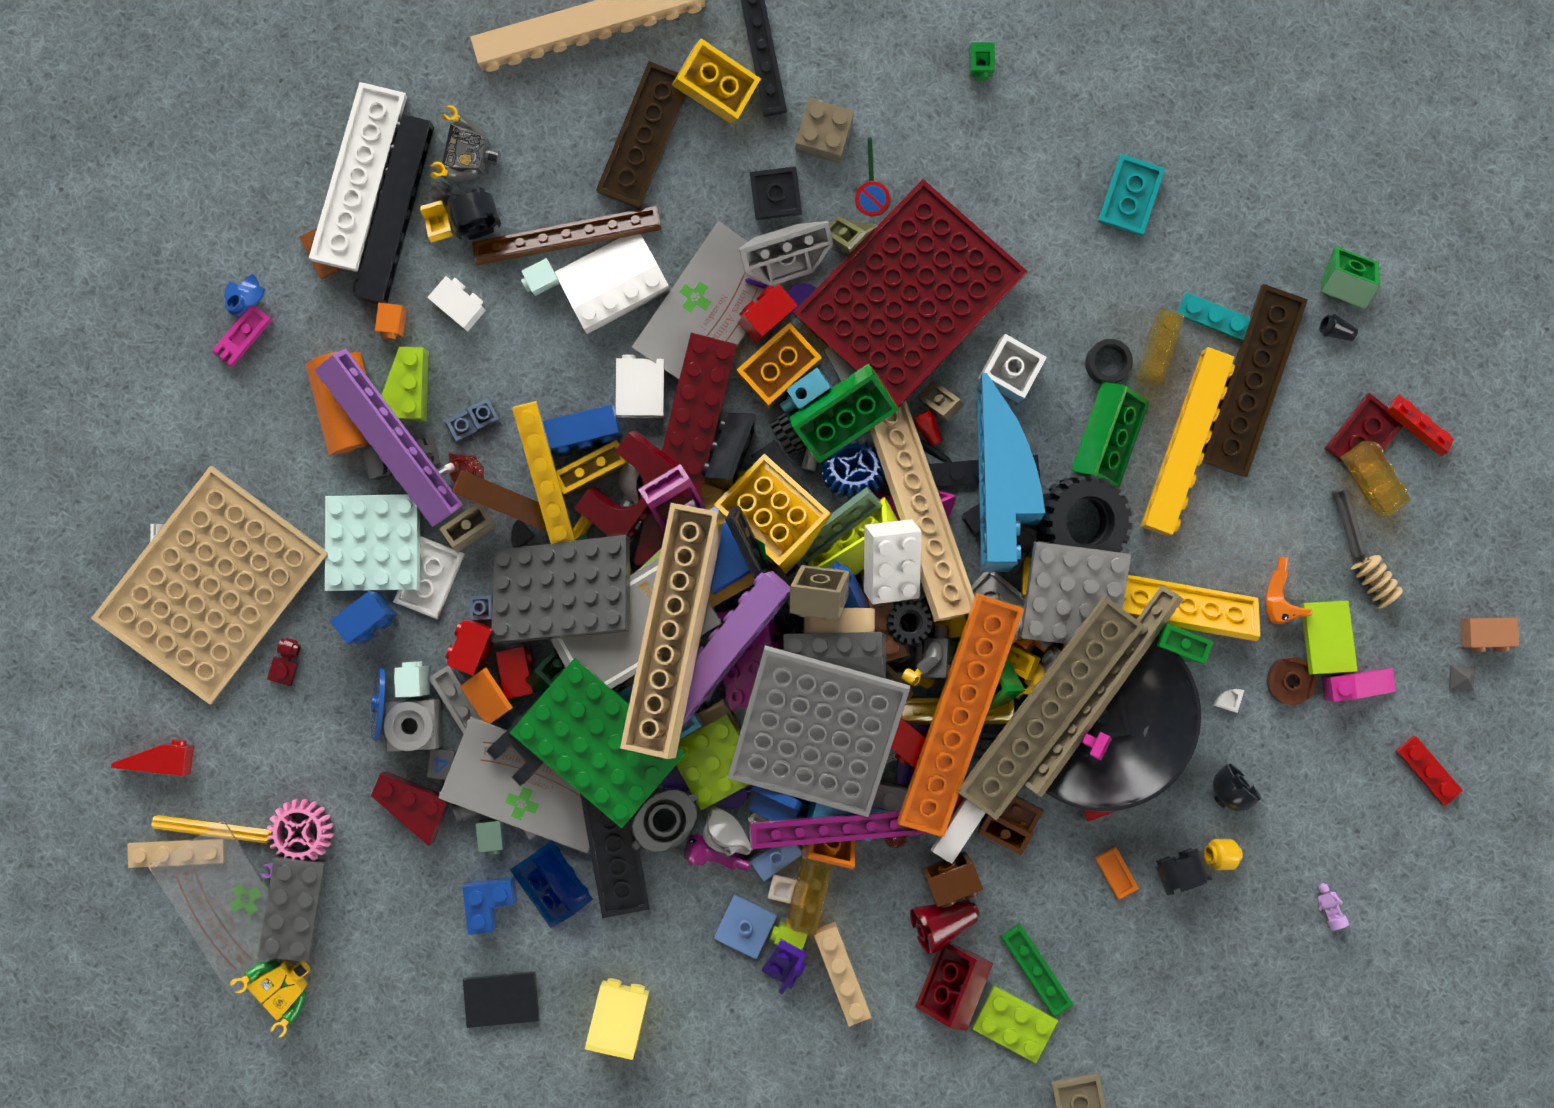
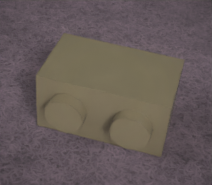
(468, 527)

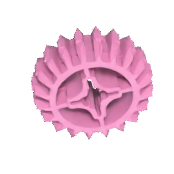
(292, 825)

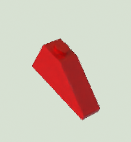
(168, 759)

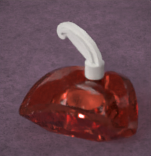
(465, 462)

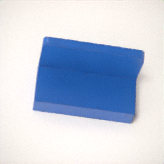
(774, 805)

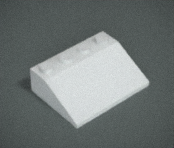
(612, 281)

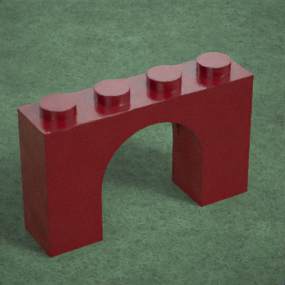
(621, 519)

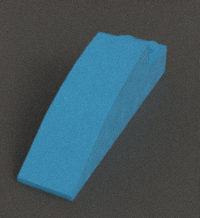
(1007, 480)

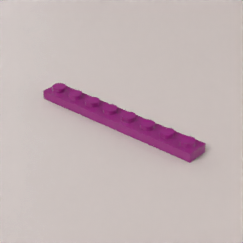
(827, 829)

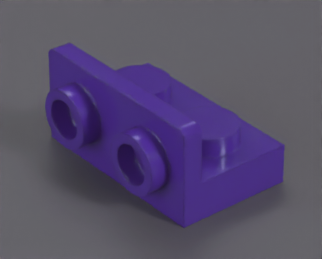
(785, 964)

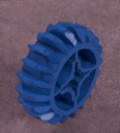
(845, 462)

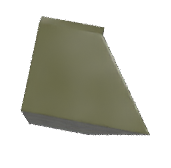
(849, 234)

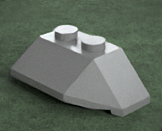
(786, 252)

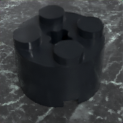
(473, 214)
(1183, 872)

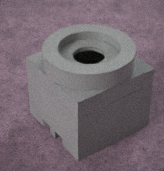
(413, 725)

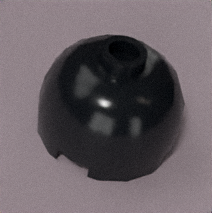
(1234, 790)

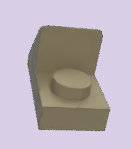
(940, 401)

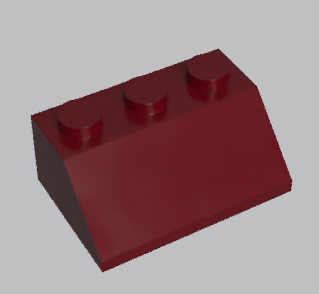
(954, 986)

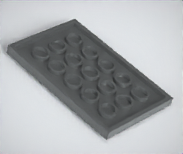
(561, 590)

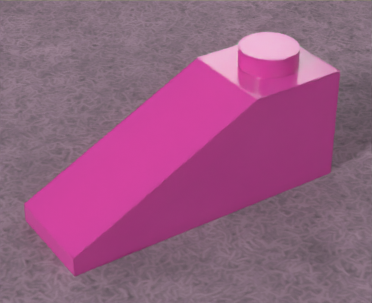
(1358, 685)

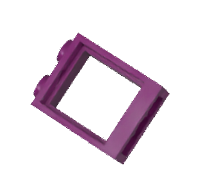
(665, 488)

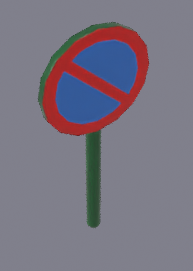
(872, 197)

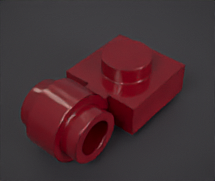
(283, 669)

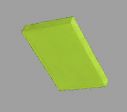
(1329, 638)

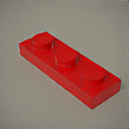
(1420, 425)
(1429, 770)

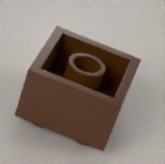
(952, 881)

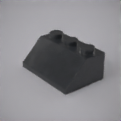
(729, 450)

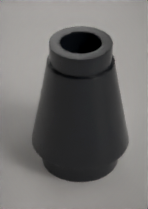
(1336, 327)

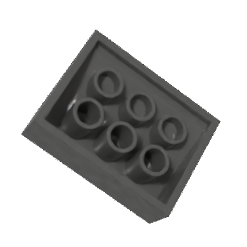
(851, 650)

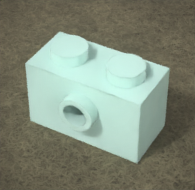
(411, 680)

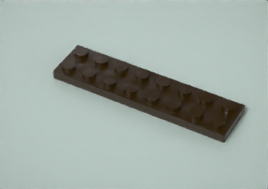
(1254, 380)

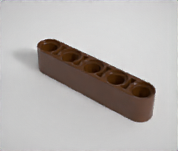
(499, 499)

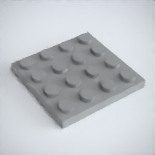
(1067, 586)

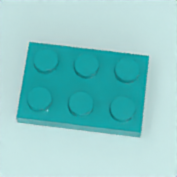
(1131, 195)

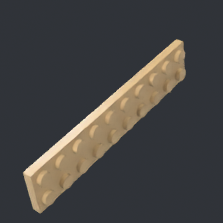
(918, 499)

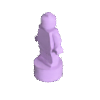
(1330, 903)

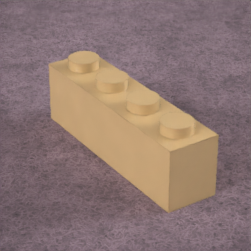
(842, 974)

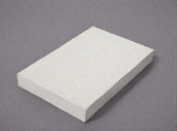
(437, 573)

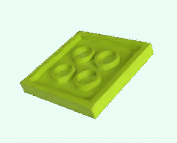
(709, 761)

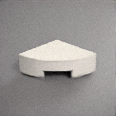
(1230, 700)

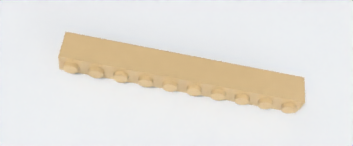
(571, 27)

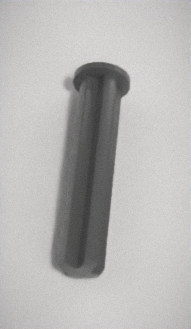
(1350, 522)

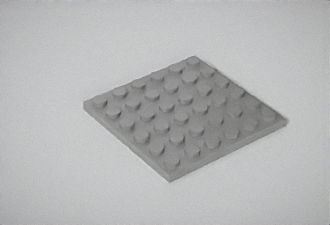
(818, 731)

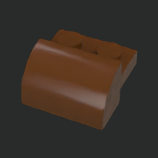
(1013, 826)

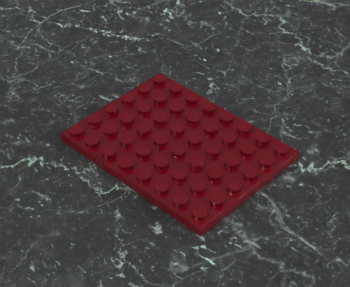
(910, 291)

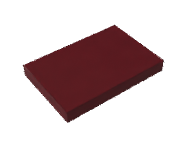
(1365, 423)

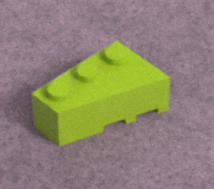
(408, 384)

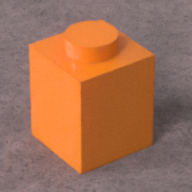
(390, 321)

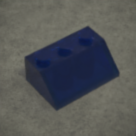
(551, 884)

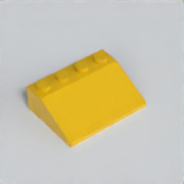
(777, 512)

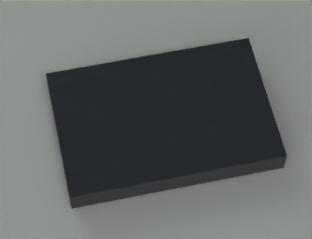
(501, 999)

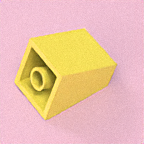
(617, 1019)

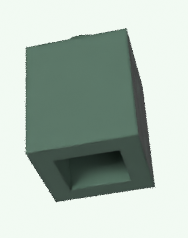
(490, 836)

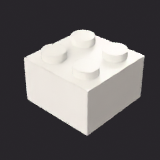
(1013, 367)

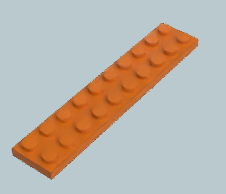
(960, 715)

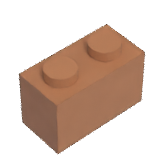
(1489, 632)

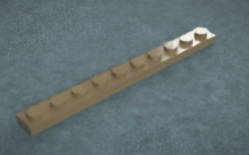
(1154, 619)

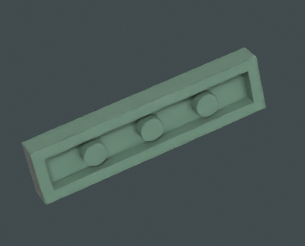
(843, 521)

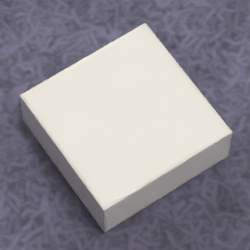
(781, 888)

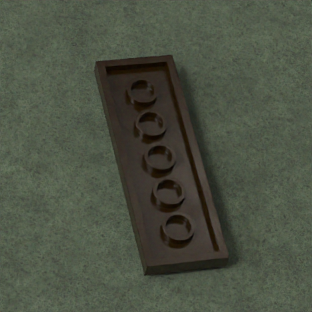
(642, 137)

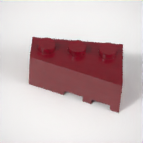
(411, 804)

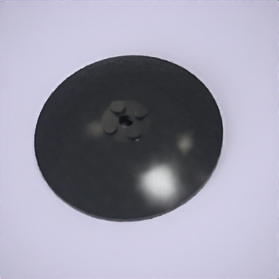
(1135, 766)

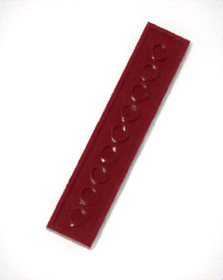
(691, 424)

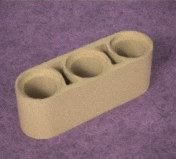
(850, 621)

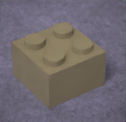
(824, 130)
(819, 592)

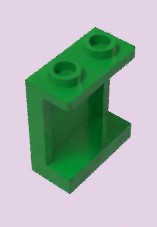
(1184, 643)

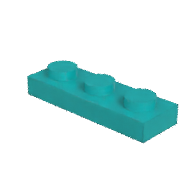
(1213, 316)

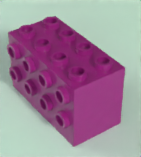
(742, 675)

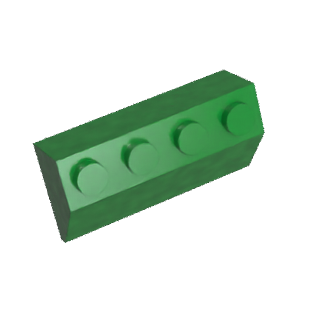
(843, 413)
(1110, 433)

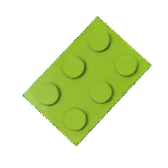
(1014, 1024)

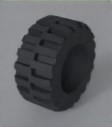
(1106, 498)

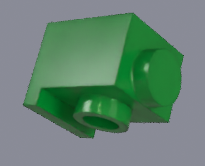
(984, 53)

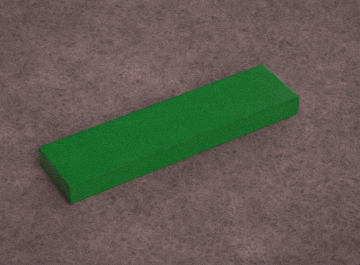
(1037, 970)

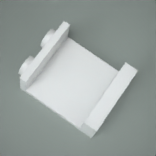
(639, 387)

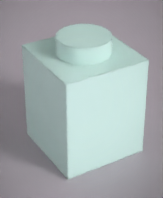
(539, 277)

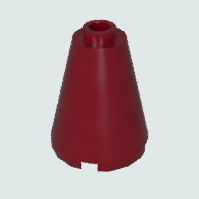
(941, 925)

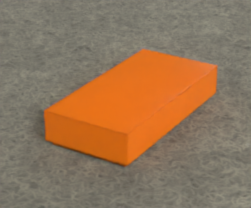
(1116, 873)

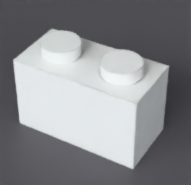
(457, 303)

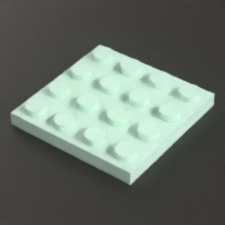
(372, 543)

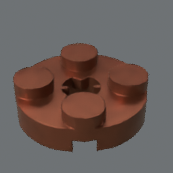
(1279, 687)

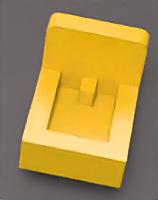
(437, 221)

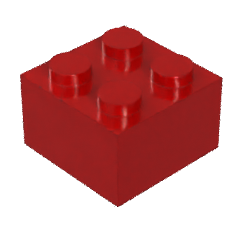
(771, 309)
(471, 647)

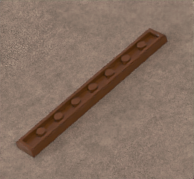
(566, 235)

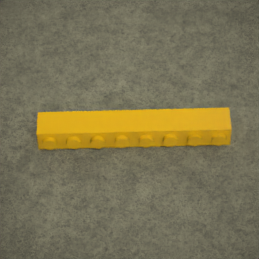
(1187, 442)

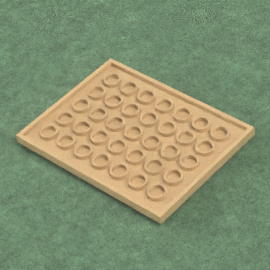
(210, 585)

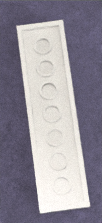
(357, 177)

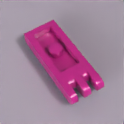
(242, 335)

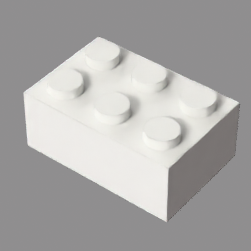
(892, 561)

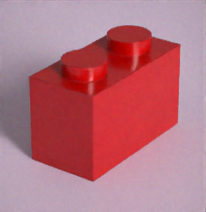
(513, 668)

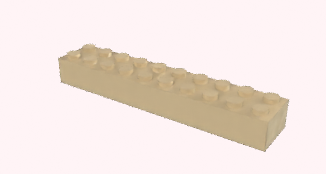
(672, 631)

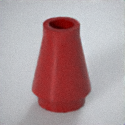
(927, 424)

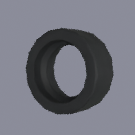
(1121, 348)

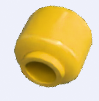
(1223, 854)

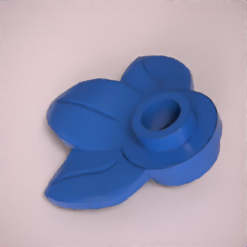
(243, 295)

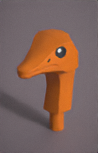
(1276, 606)

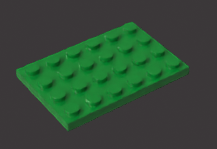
(579, 736)

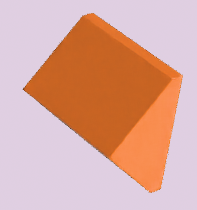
(486, 697)
(834, 853)

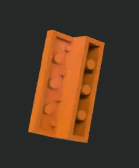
(338, 430)

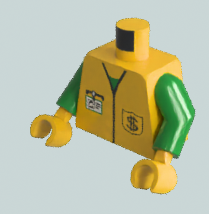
(277, 988)

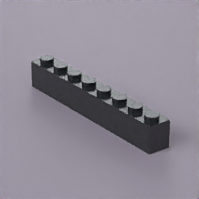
(393, 210)

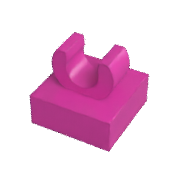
(1098, 745)

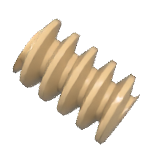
(1378, 579)

